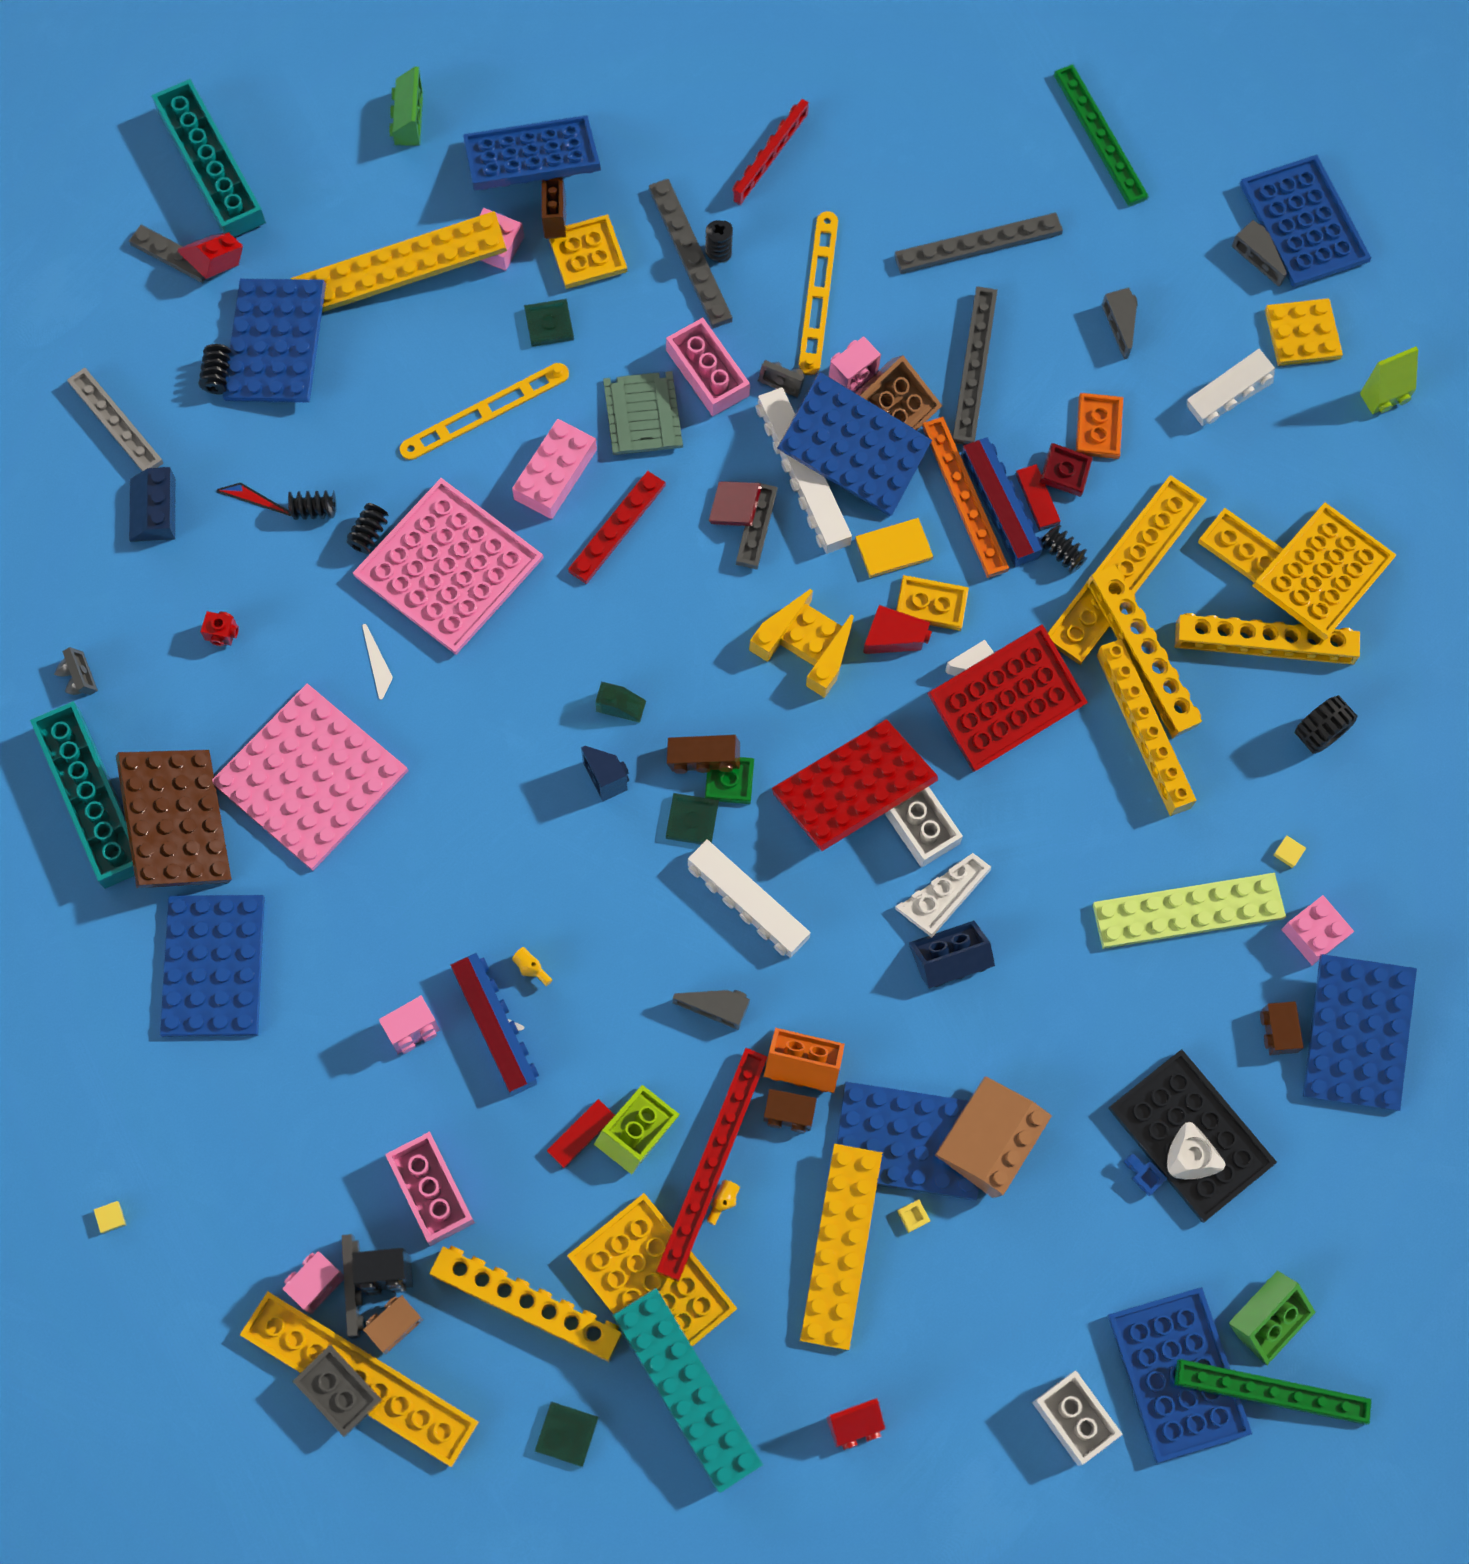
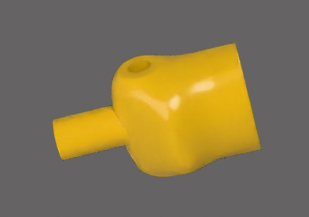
(530, 966)
(723, 1199)

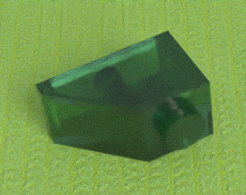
(619, 702)

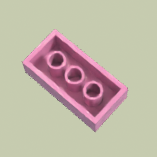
(707, 366)
(554, 469)
(429, 1189)

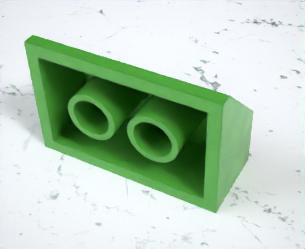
(407, 108)
(1272, 1317)

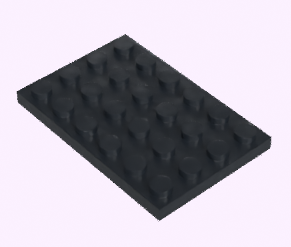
(1179, 1095)

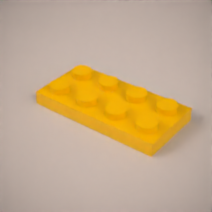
(1239, 545)

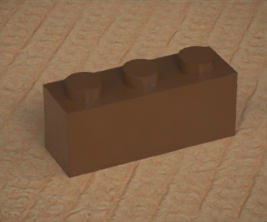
(554, 208)
(703, 753)

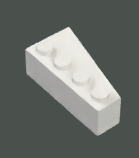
(1232, 388)

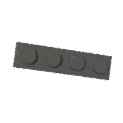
(163, 250)
(755, 535)
(353, 1296)

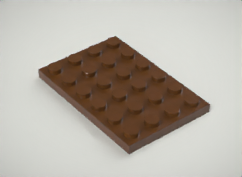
(173, 818)

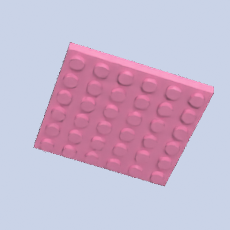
(448, 566)
(309, 776)

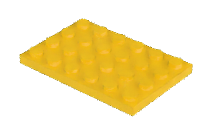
(1324, 571)
(623, 1265)

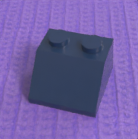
(605, 772)

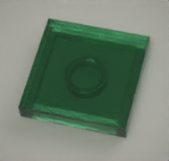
(549, 322)
(692, 819)
(566, 1434)

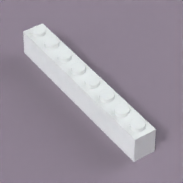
(812, 487)

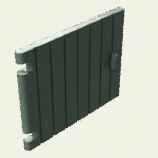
(642, 413)

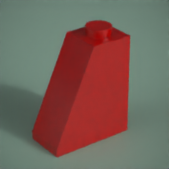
(896, 632)

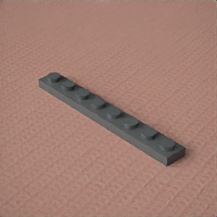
(978, 243)
(690, 253)
(974, 365)

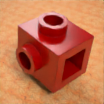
(219, 628)

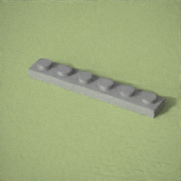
(114, 420)

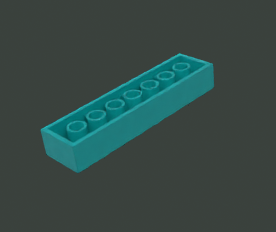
(208, 159)
(86, 792)
(687, 1390)

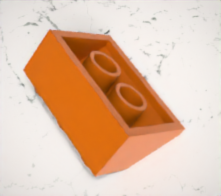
(804, 1060)

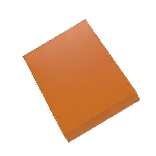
(1099, 425)

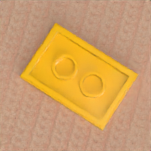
(894, 547)
(933, 601)

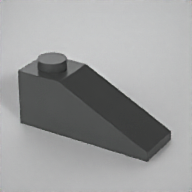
(1258, 248)
(1121, 314)
(720, 1006)

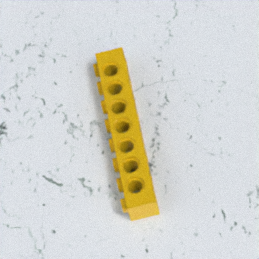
(1257, 645)
(1153, 682)
(1146, 727)
(444, 1271)

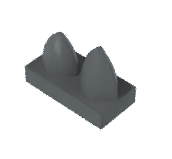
(776, 376)
(76, 666)

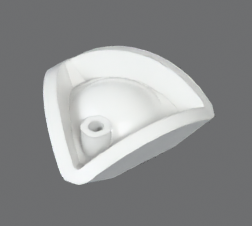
(1193, 1155)

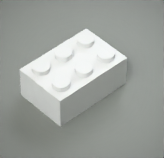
(924, 827)
(1077, 1418)

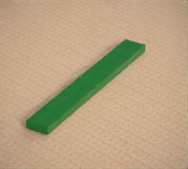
(1101, 135)
(1273, 1392)

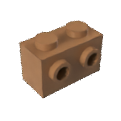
(392, 1324)

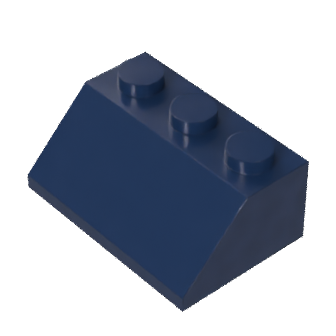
(152, 505)
(952, 954)

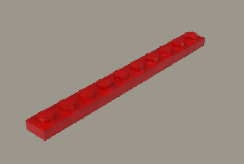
(711, 1165)

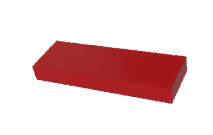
(1037, 497)
(581, 1133)

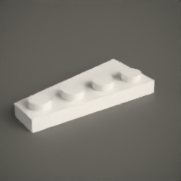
(941, 898)

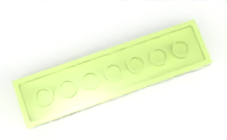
(1188, 910)

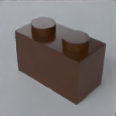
(1281, 1028)
(789, 1110)

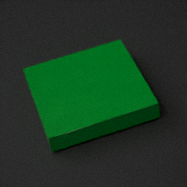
(732, 785)

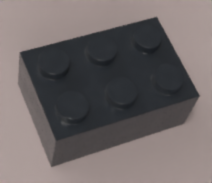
(382, 1270)

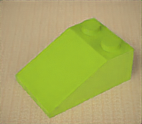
(1391, 382)
(636, 1129)

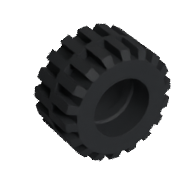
(1326, 724)

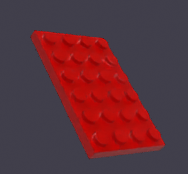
(1007, 697)
(854, 784)

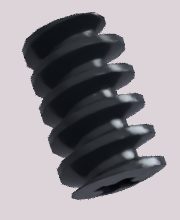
(719, 241)
(214, 368)
(312, 505)
(365, 528)
(1064, 549)

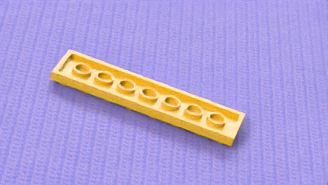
(841, 1247)

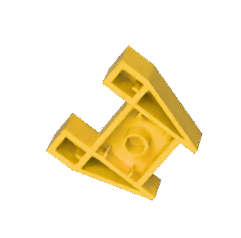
(807, 636)

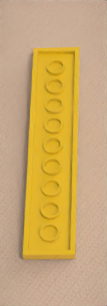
(410, 260)
(1136, 556)
(404, 1404)

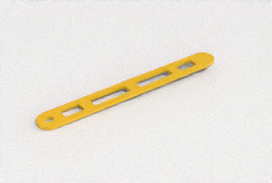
(811, 362)
(555, 374)

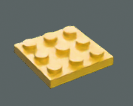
(588, 252)
(1303, 332)

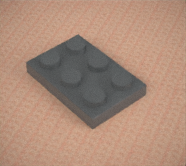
(337, 1390)

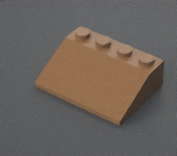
(901, 393)
(993, 1136)

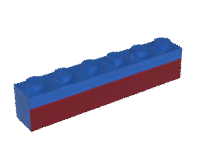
(1001, 502)
(494, 1025)

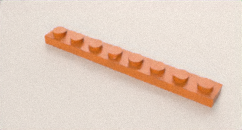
(965, 498)

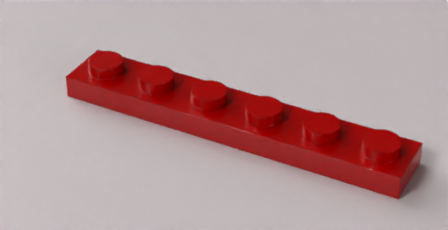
(767, 156)
(616, 527)

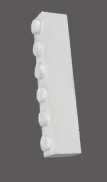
(748, 898)

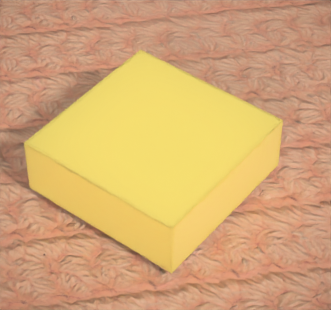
(1289, 851)
(913, 1216)
(109, 1217)

